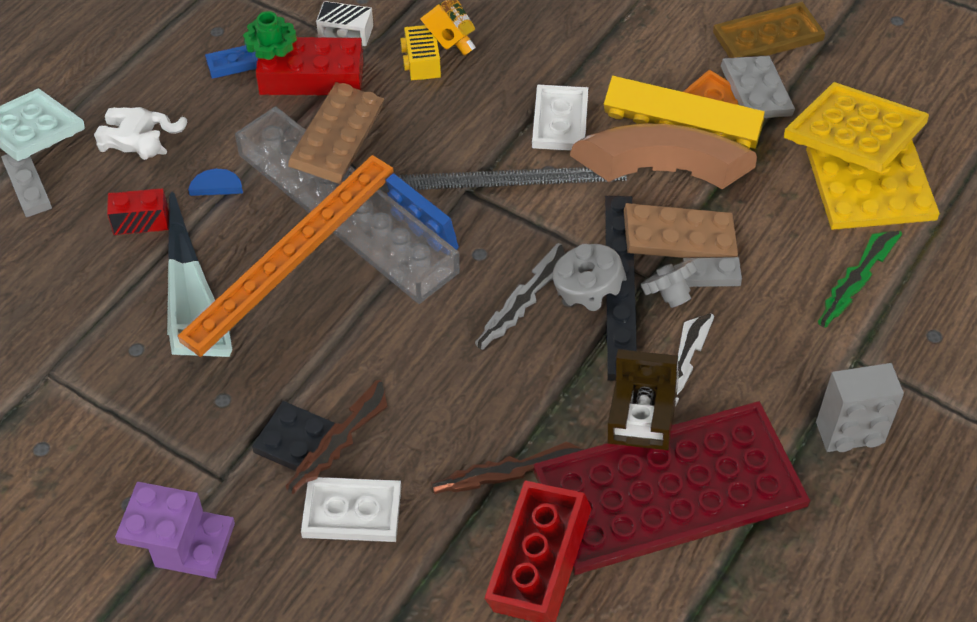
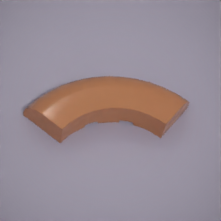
(664, 148)

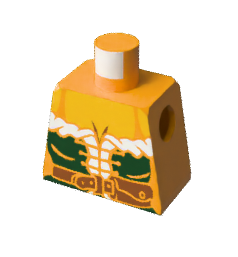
(450, 25)

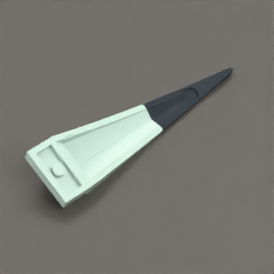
(187, 286)

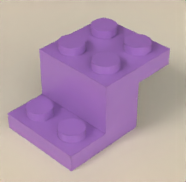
(175, 530)

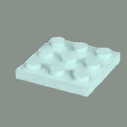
(35, 124)

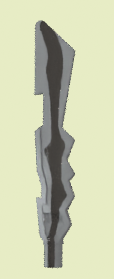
(520, 299)

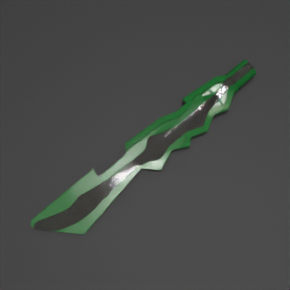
(856, 277)

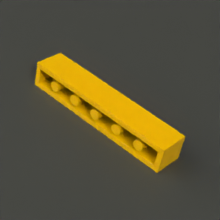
(662, 105)

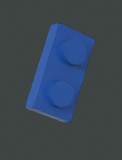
(230, 61)

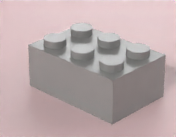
(859, 407)

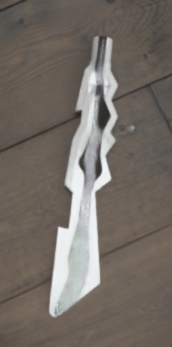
(692, 339)

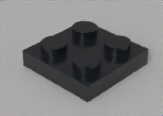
(291, 435)

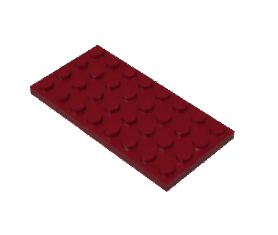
(711, 480)

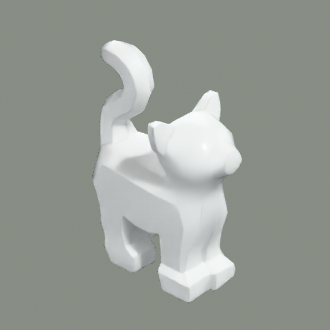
(135, 131)

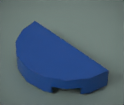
(215, 183)

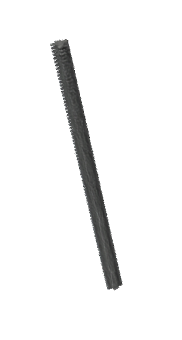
(496, 177)

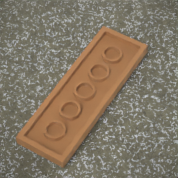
(336, 133)

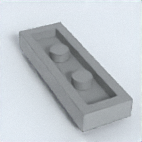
(27, 185)

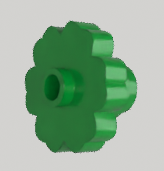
(269, 36)

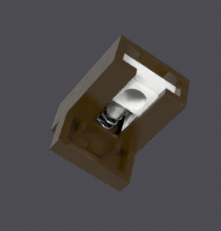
(646, 381)

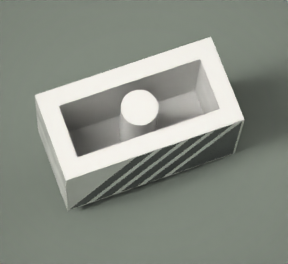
(344, 21)

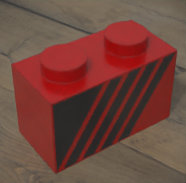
(138, 211)

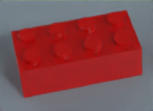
(312, 67)
(538, 553)

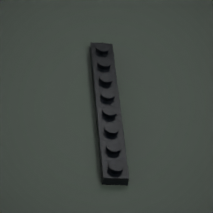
(619, 307)

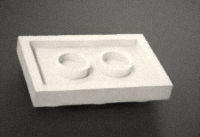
(559, 116)
(351, 509)

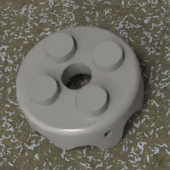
(589, 286)

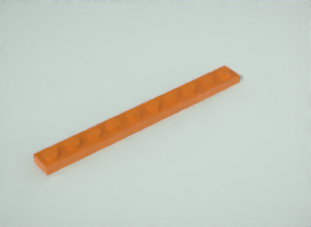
(284, 256)

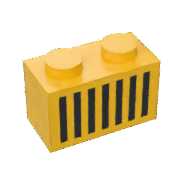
(422, 53)

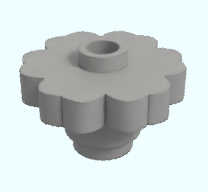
(671, 283)

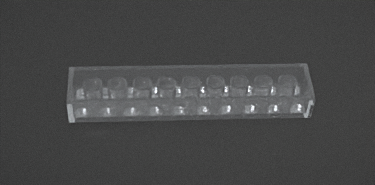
(377, 230)

